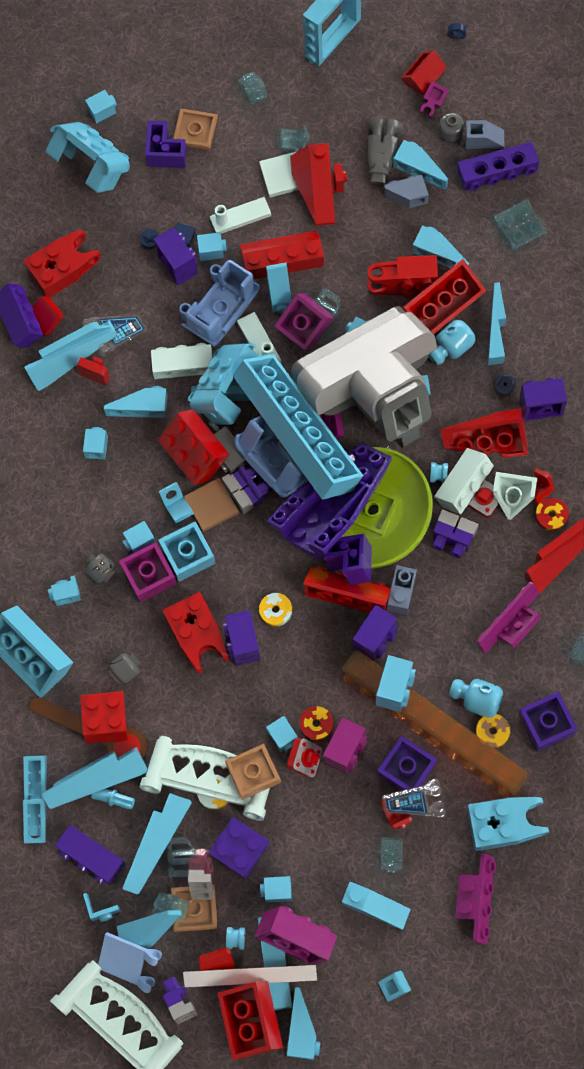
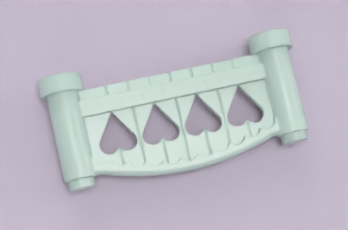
(162, 772)
(78, 998)

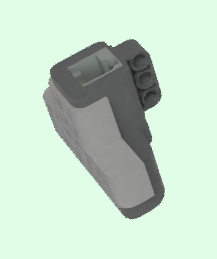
(375, 372)

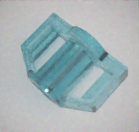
(319, 300)
(180, 852)

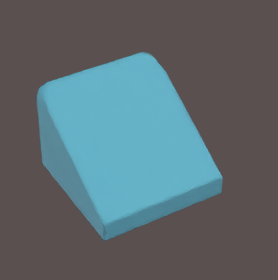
(394, 986)

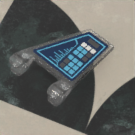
(126, 326)
(415, 801)

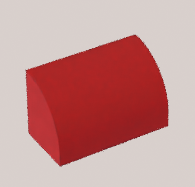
(424, 71)

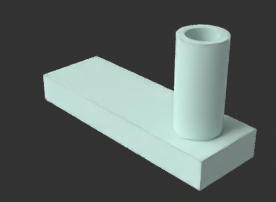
(239, 216)
(256, 335)

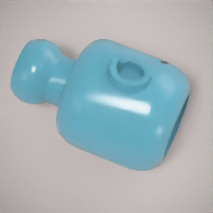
(452, 342)
(478, 697)

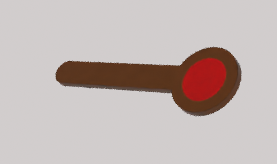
(74, 722)

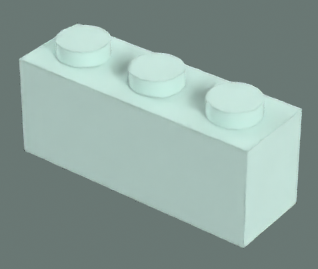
(181, 361)
(464, 481)

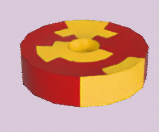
(552, 505)
(320, 732)

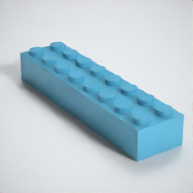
(298, 426)

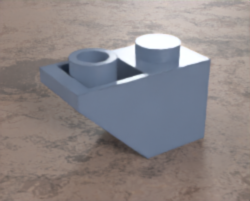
(483, 135)
(407, 192)
(401, 590)

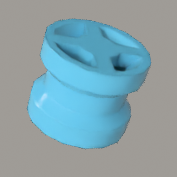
(438, 472)
(235, 938)

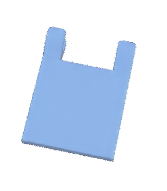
(126, 961)

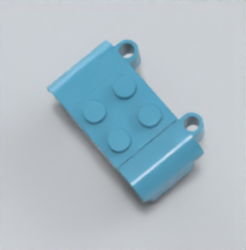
(109, 161)
(209, 393)

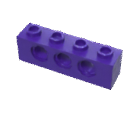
(503, 158)

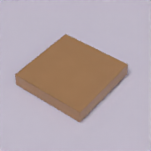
(196, 128)
(211, 504)
(253, 771)
(200, 913)

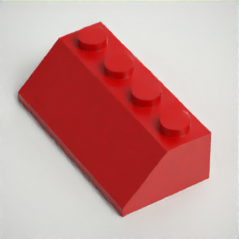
(298, 252)
(446, 297)
(337, 590)

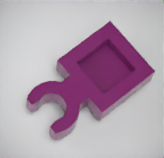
(434, 97)

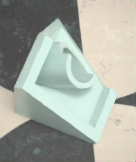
(513, 492)

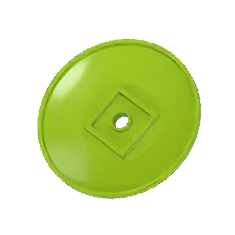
(402, 514)

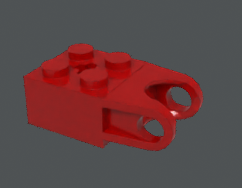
(65, 262)
(404, 276)
(198, 637)

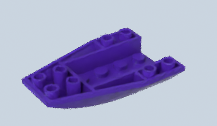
(318, 523)

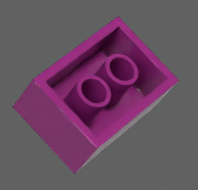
(296, 935)

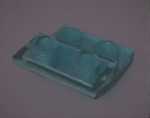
(519, 224)

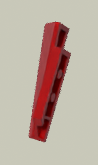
(556, 556)

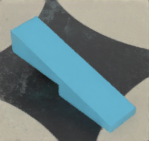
(498, 319)
(34, 804)
(279, 991)

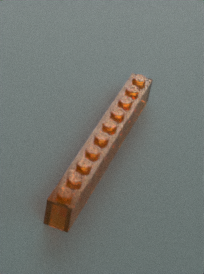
(441, 729)

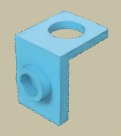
(176, 506)
(103, 915)

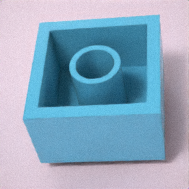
(187, 551)
(394, 684)

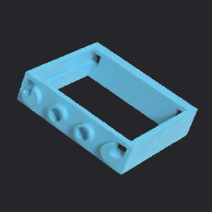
(319, 46)

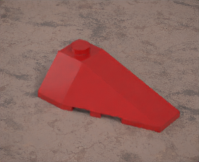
(313, 177)
(497, 433)

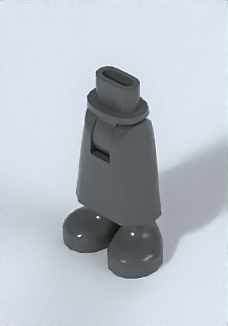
(379, 151)

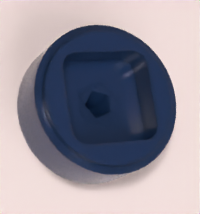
(457, 31)
(147, 238)
(505, 384)

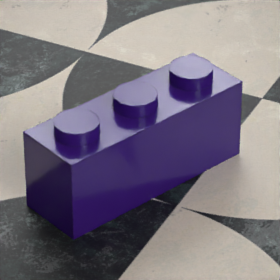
(19, 316)
(89, 855)

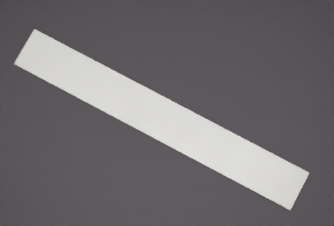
(250, 975)

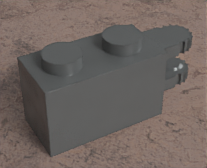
(235, 459)

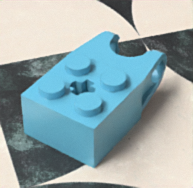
(510, 815)

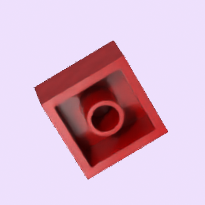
(104, 717)

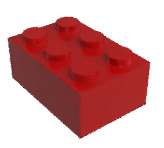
(193, 447)
(250, 1020)

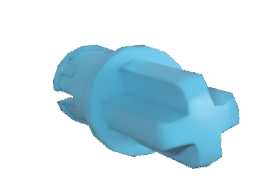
(112, 797)

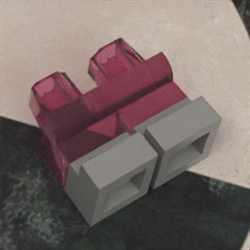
(201, 876)

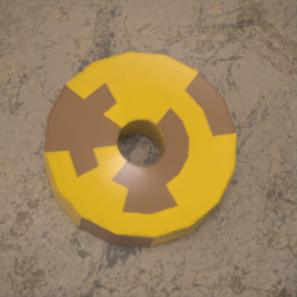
(497, 722)

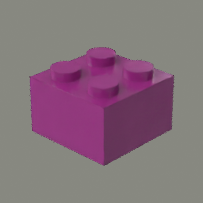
(304, 321)
(148, 572)
(344, 746)

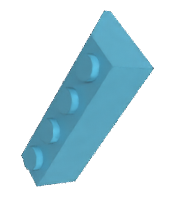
(31, 652)

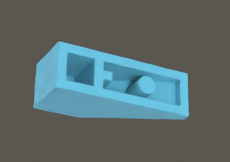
(415, 161)
(432, 242)
(278, 287)
(143, 403)
(375, 905)
(148, 930)
(302, 1036)

